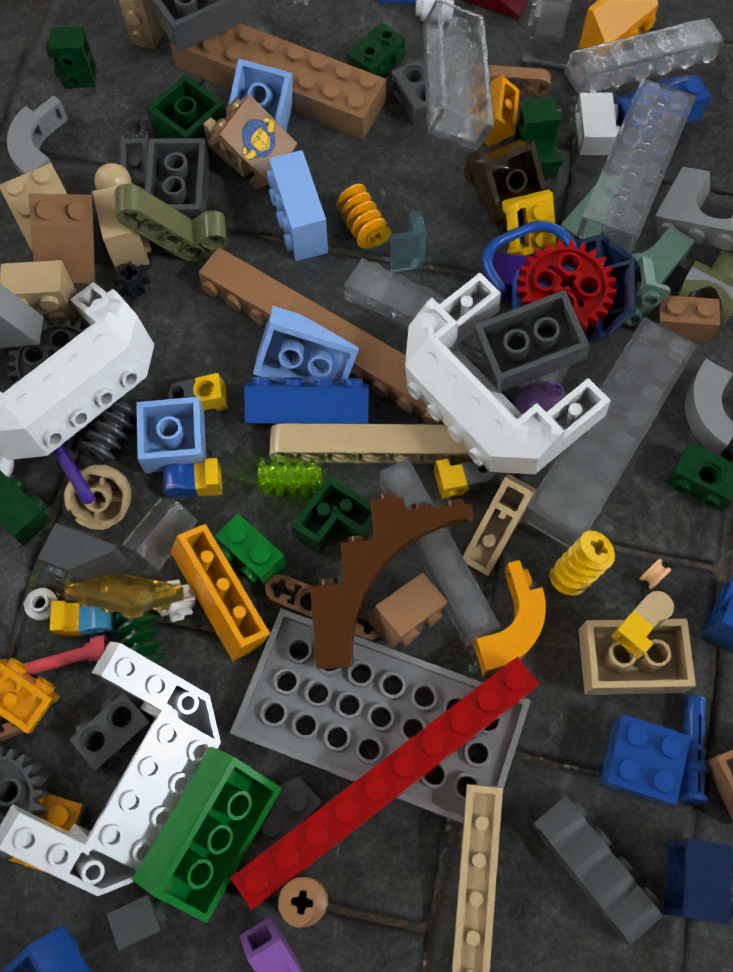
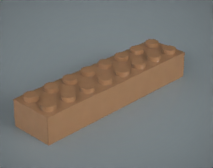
(321, 86)

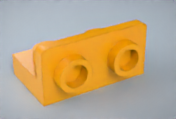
(22, 696)

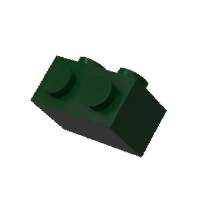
(378, 51)
(72, 57)

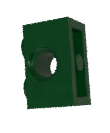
(699, 461)

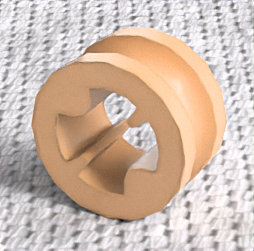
(655, 574)

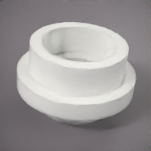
(39, 613)

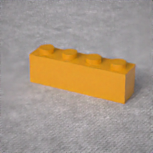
(219, 592)

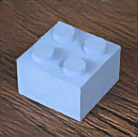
(170, 433)

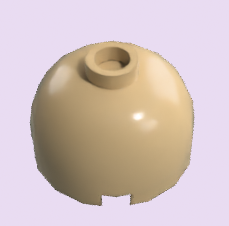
(110, 501)

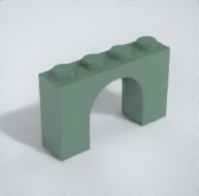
(665, 254)

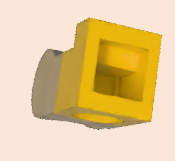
(649, 613)

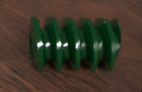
(139, 635)

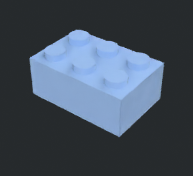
(297, 206)

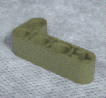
(168, 227)

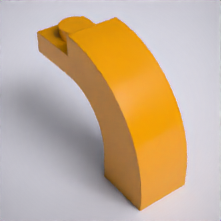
(529, 616)

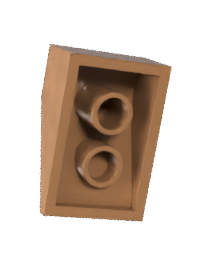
(64, 232)

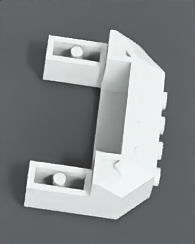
(77, 379)
(471, 404)
(146, 792)

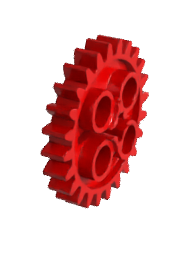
(587, 273)

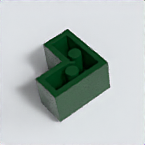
(539, 123)
(331, 510)

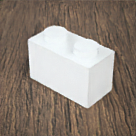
(596, 123)

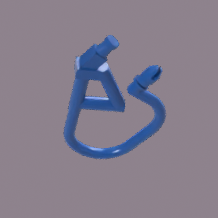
(514, 234)

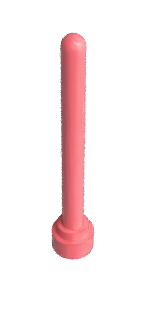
(92, 651)

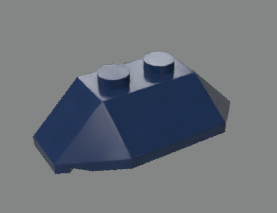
(625, 272)

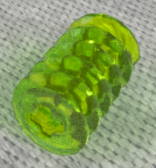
(289, 477)

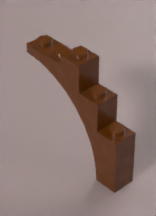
(394, 529)

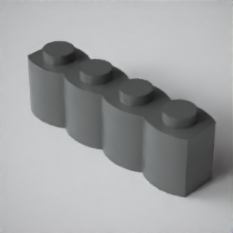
(596, 870)

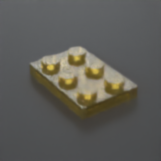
(124, 594)

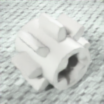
(180, 608)

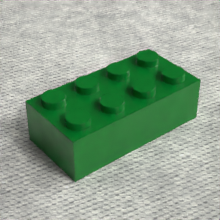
(207, 834)

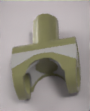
(712, 283)

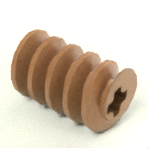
(292, 912)

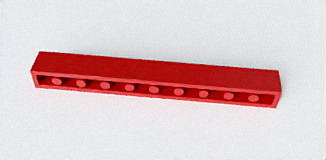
(383, 784)

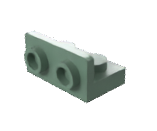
(648, 291)

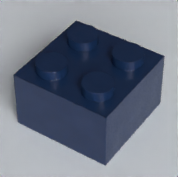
(699, 881)

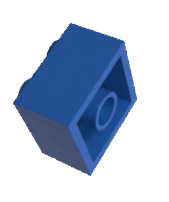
(645, 761)

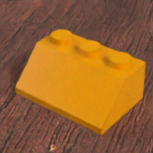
(617, 20)

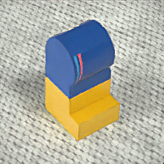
(193, 479)

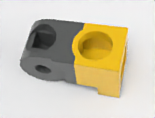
(208, 388)
(461, 478)

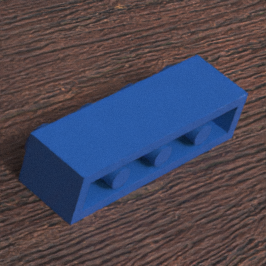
(306, 402)

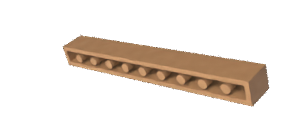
(256, 294)

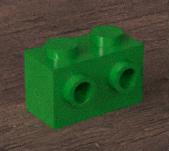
(250, 551)

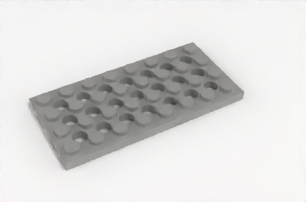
(346, 760)

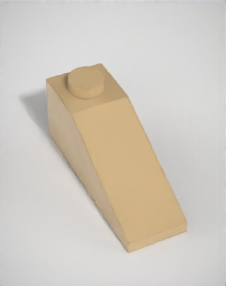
(498, 524)

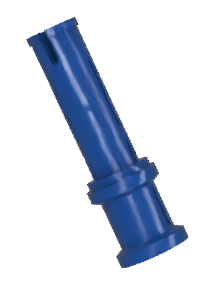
(693, 780)

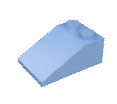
(302, 349)

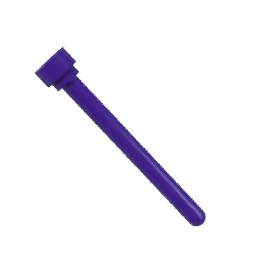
(74, 475)

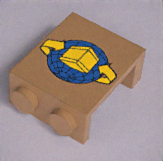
(252, 137)

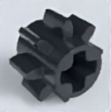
(131, 280)

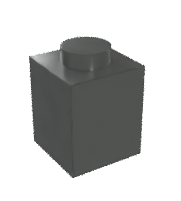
(138, 921)

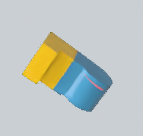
(77, 621)

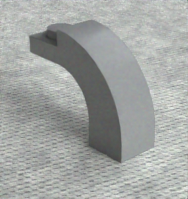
(30, 130)
(705, 408)

